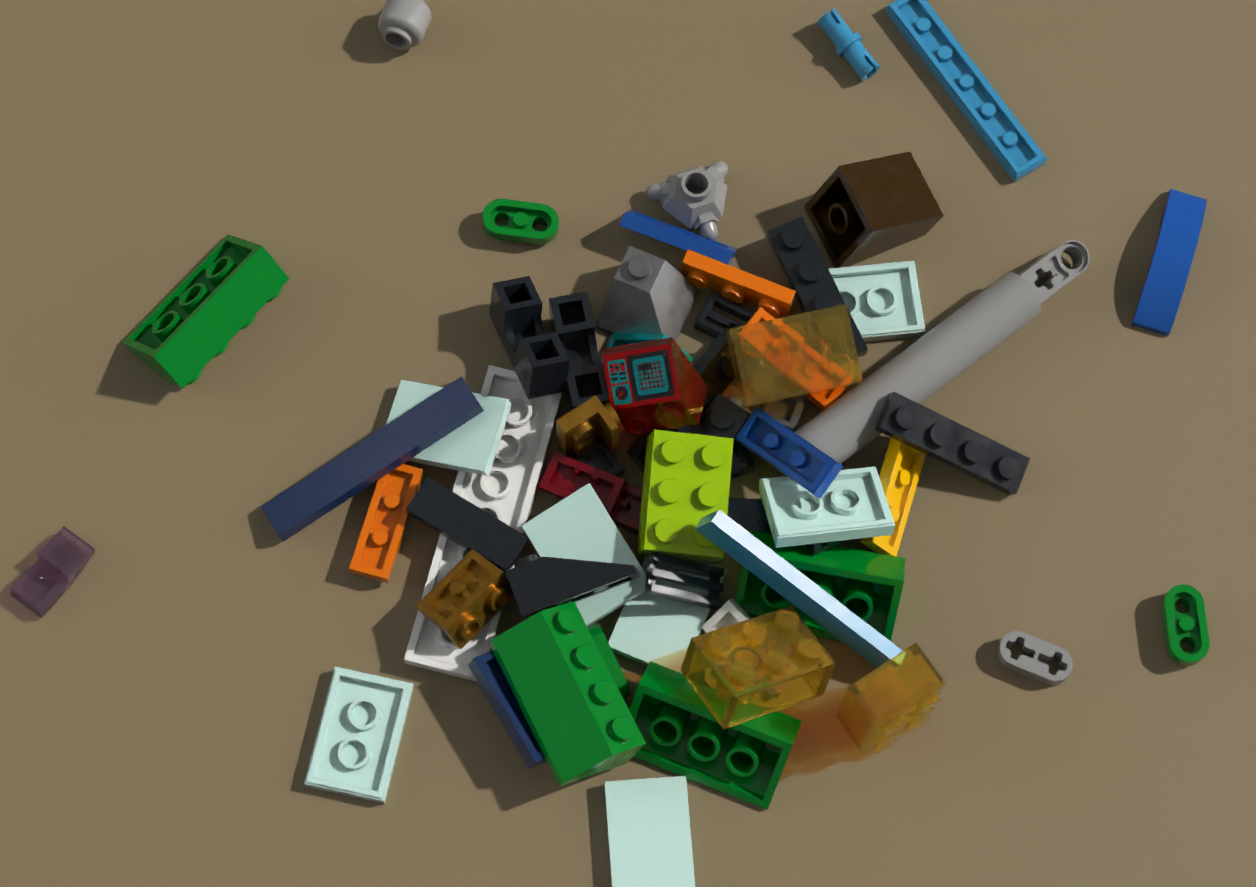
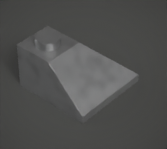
(647, 297)

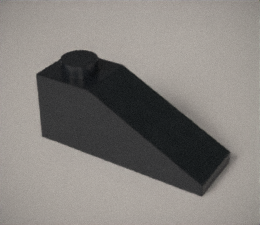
(557, 581)

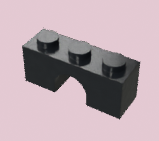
(575, 326)
(535, 356)

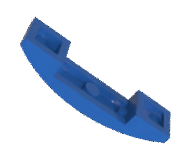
(1170, 262)

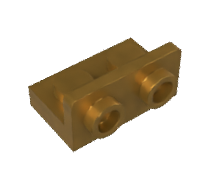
(584, 424)
(467, 598)

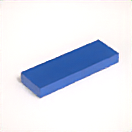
(677, 236)
(788, 452)

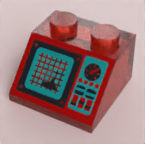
(653, 386)

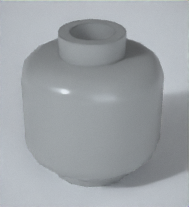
(404, 23)

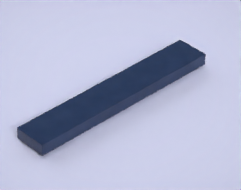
(372, 459)

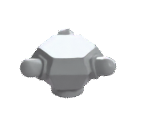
(694, 196)

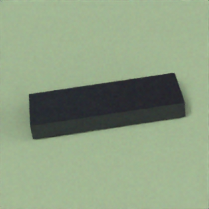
(467, 524)

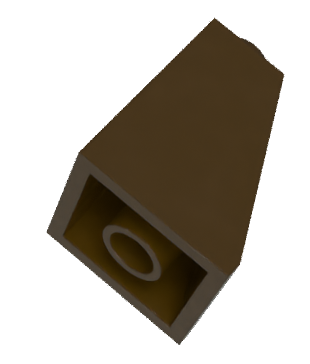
(872, 208)

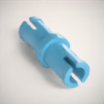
(848, 44)

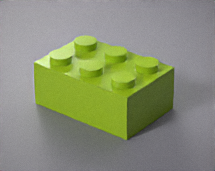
(681, 484)

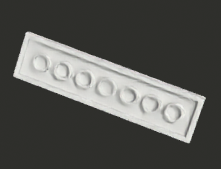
(503, 494)

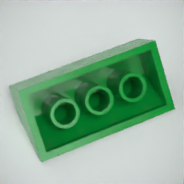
(206, 310)
(859, 579)
(567, 694)
(691, 743)

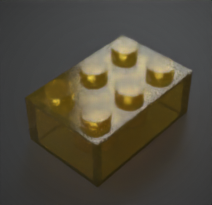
(794, 356)
(757, 667)
(891, 699)

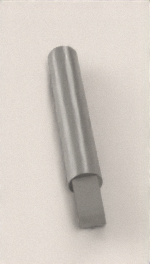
(943, 352)

